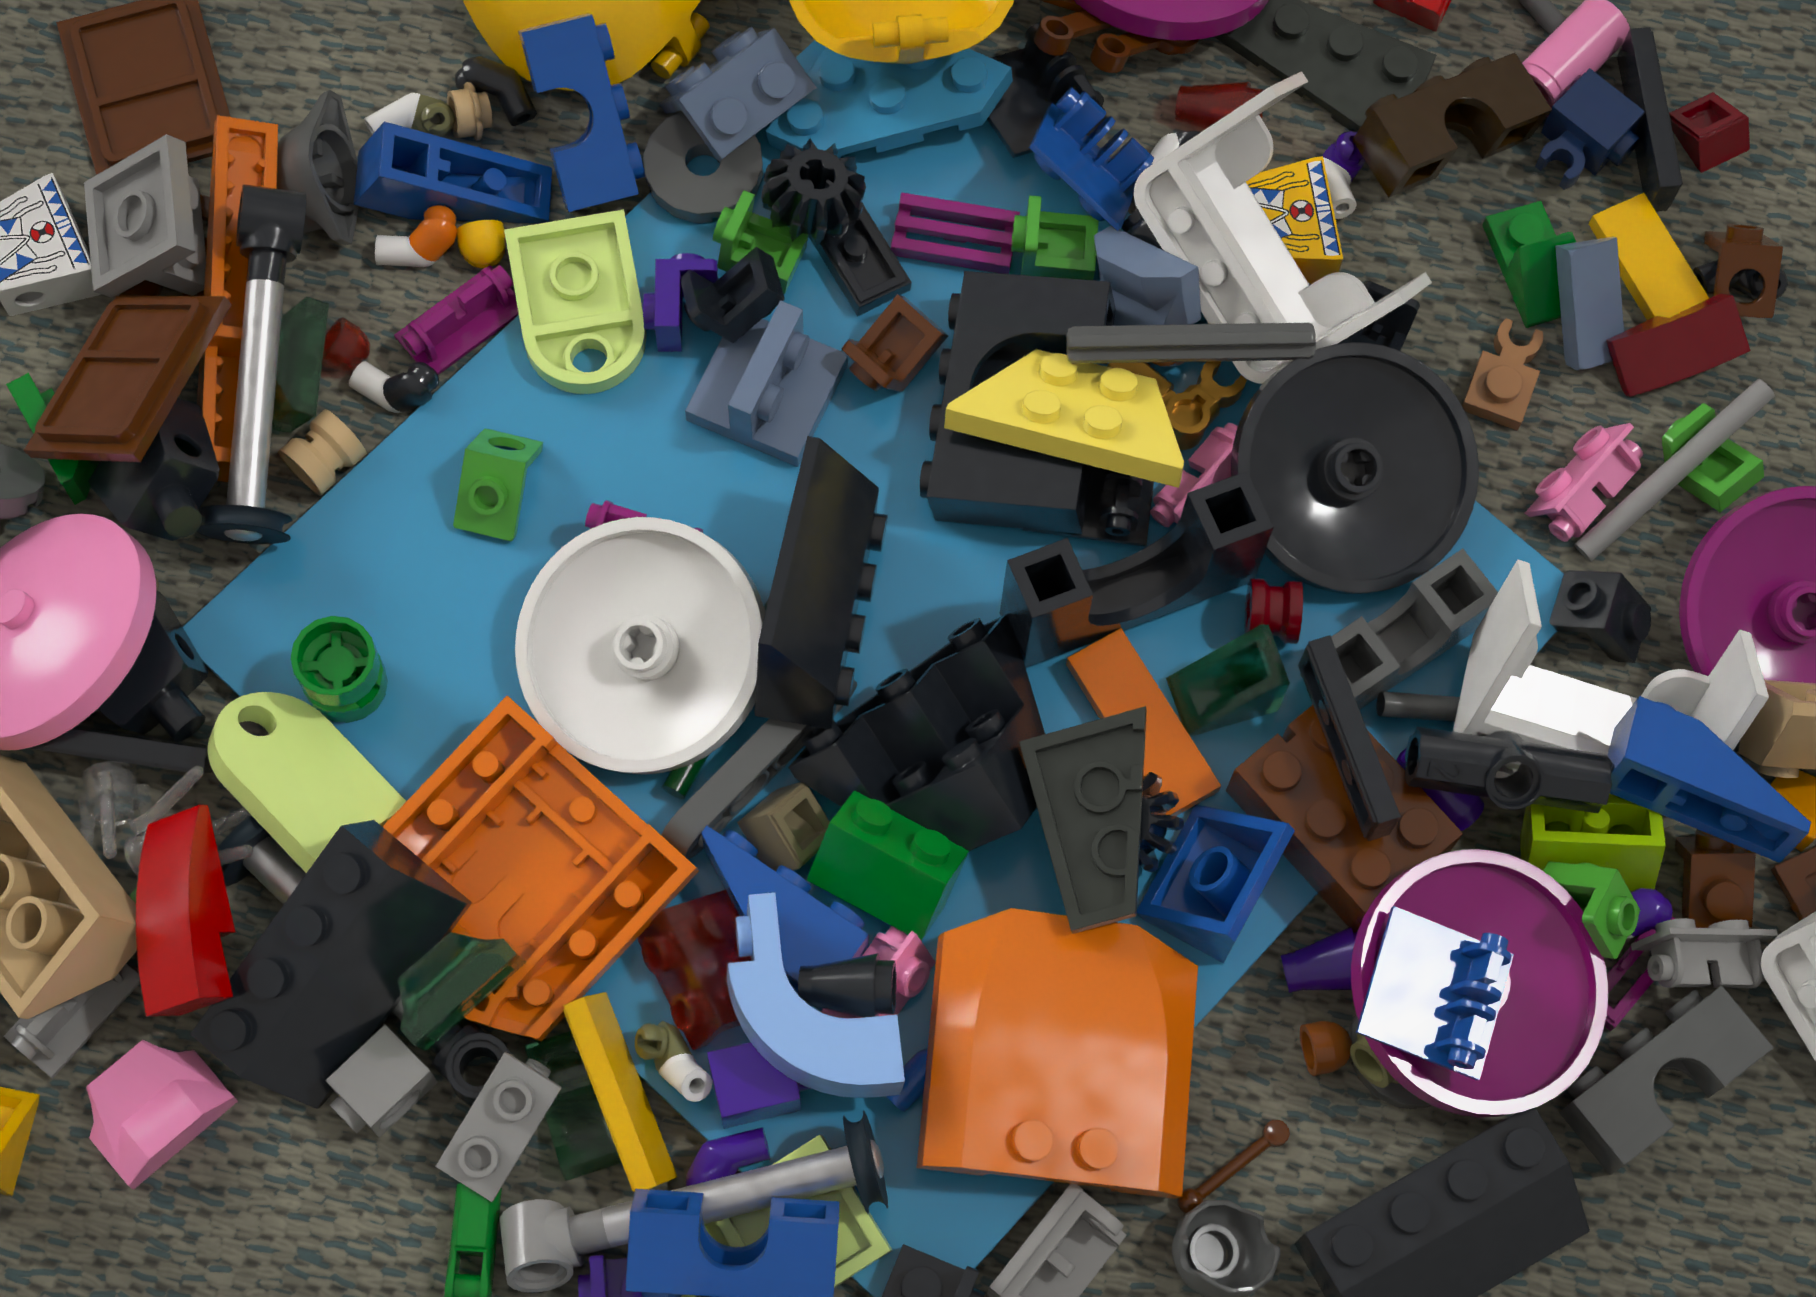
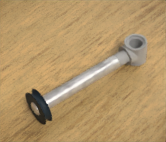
(547, 1240)

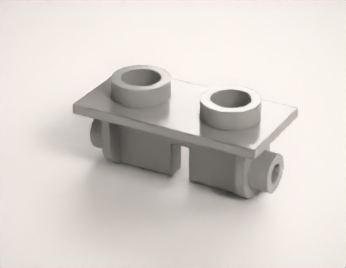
(1683, 954)
(61, 1031)
(499, 1125)

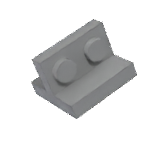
(146, 222)

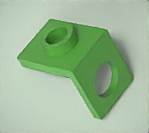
(494, 483)

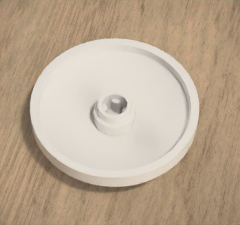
(640, 645)

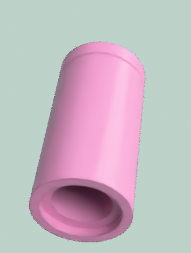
(1575, 46)

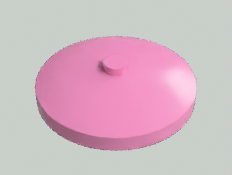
(70, 623)

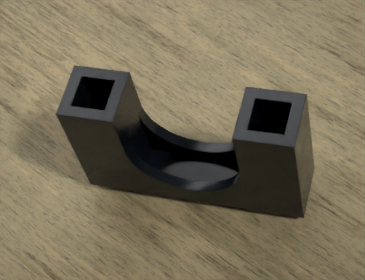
(994, 326)
(1206, 553)

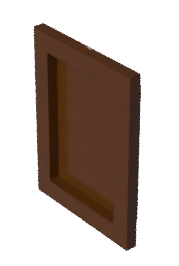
(144, 76)
(127, 378)

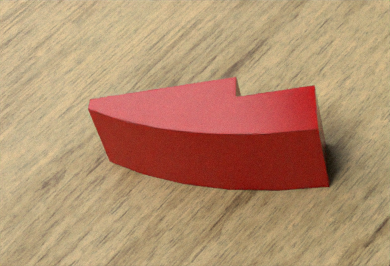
(182, 916)

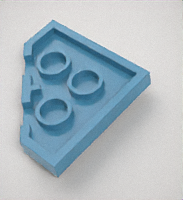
(890, 104)

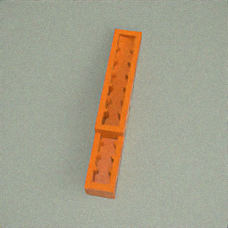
(241, 155)

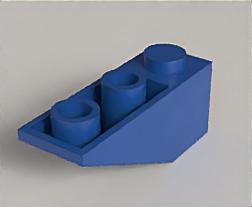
(807, 928)

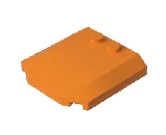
(543, 862)
(1059, 1054)

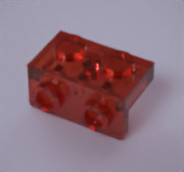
(690, 956)

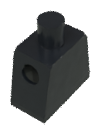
(169, 483)
(160, 681)

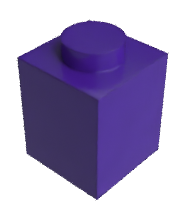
(750, 1086)

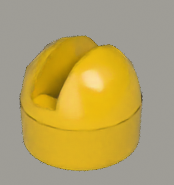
(482, 242)

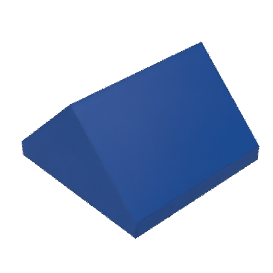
(1214, 877)

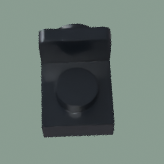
(927, 1276)

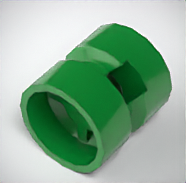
(328, 658)

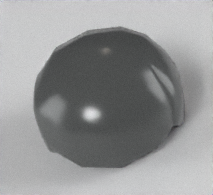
(1202, 1244)

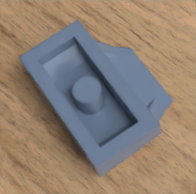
(1147, 281)

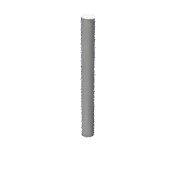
(1674, 470)

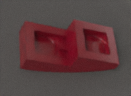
(1678, 346)

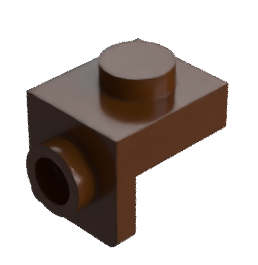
(894, 346)
(1716, 880)

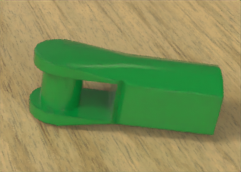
(472, 1235)

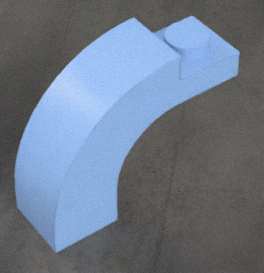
(804, 1044)

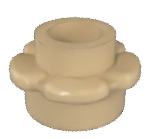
(471, 112)

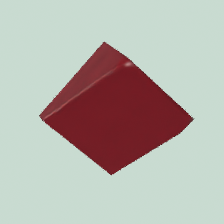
(1711, 131)

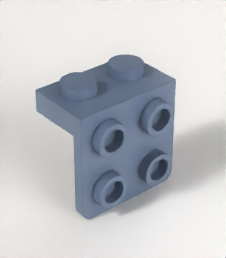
(740, 91)

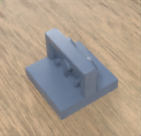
(769, 386)

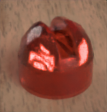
(345, 346)

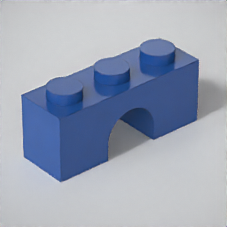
(598, 163)
(678, 1257)

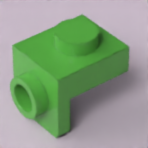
(742, 231)
(1055, 243)
(1724, 473)
(1604, 898)

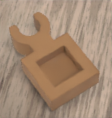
(1502, 382)

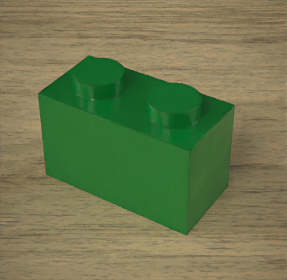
(887, 864)

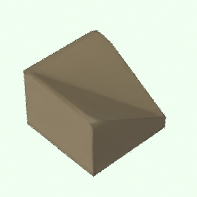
(786, 827)

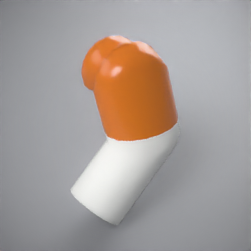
(424, 244)

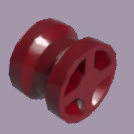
(1275, 607)

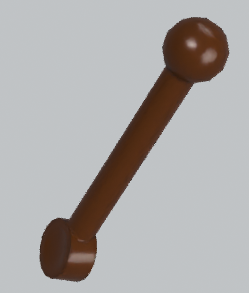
(1273, 1134)

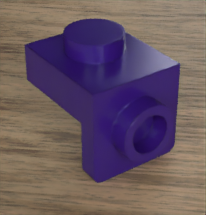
(665, 307)

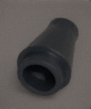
(851, 986)

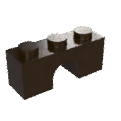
(1487, 103)

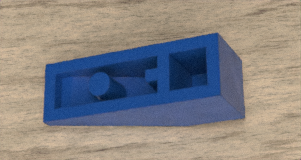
(413, 170)
(1698, 780)

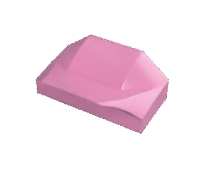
(153, 1108)

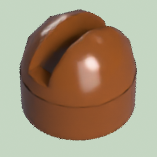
(1324, 1046)

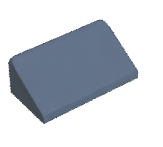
(1589, 300)

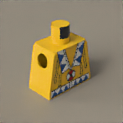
(1302, 213)

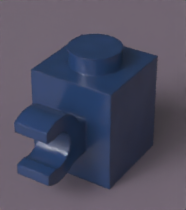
(1590, 128)

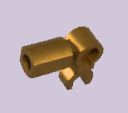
(1196, 406)

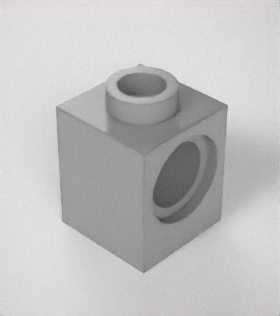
(379, 1083)

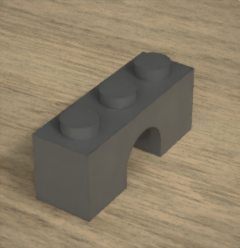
(1418, 628)
(1619, 1111)

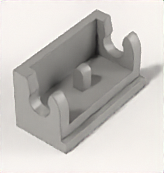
(1062, 1250)

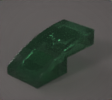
(575, 1116)

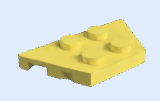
(1074, 414)

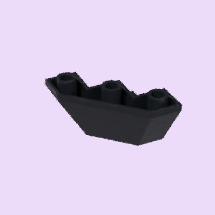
(939, 740)

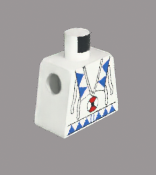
(41, 250)

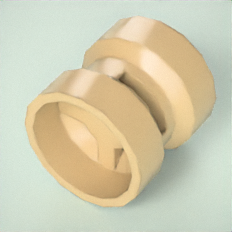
(326, 449)

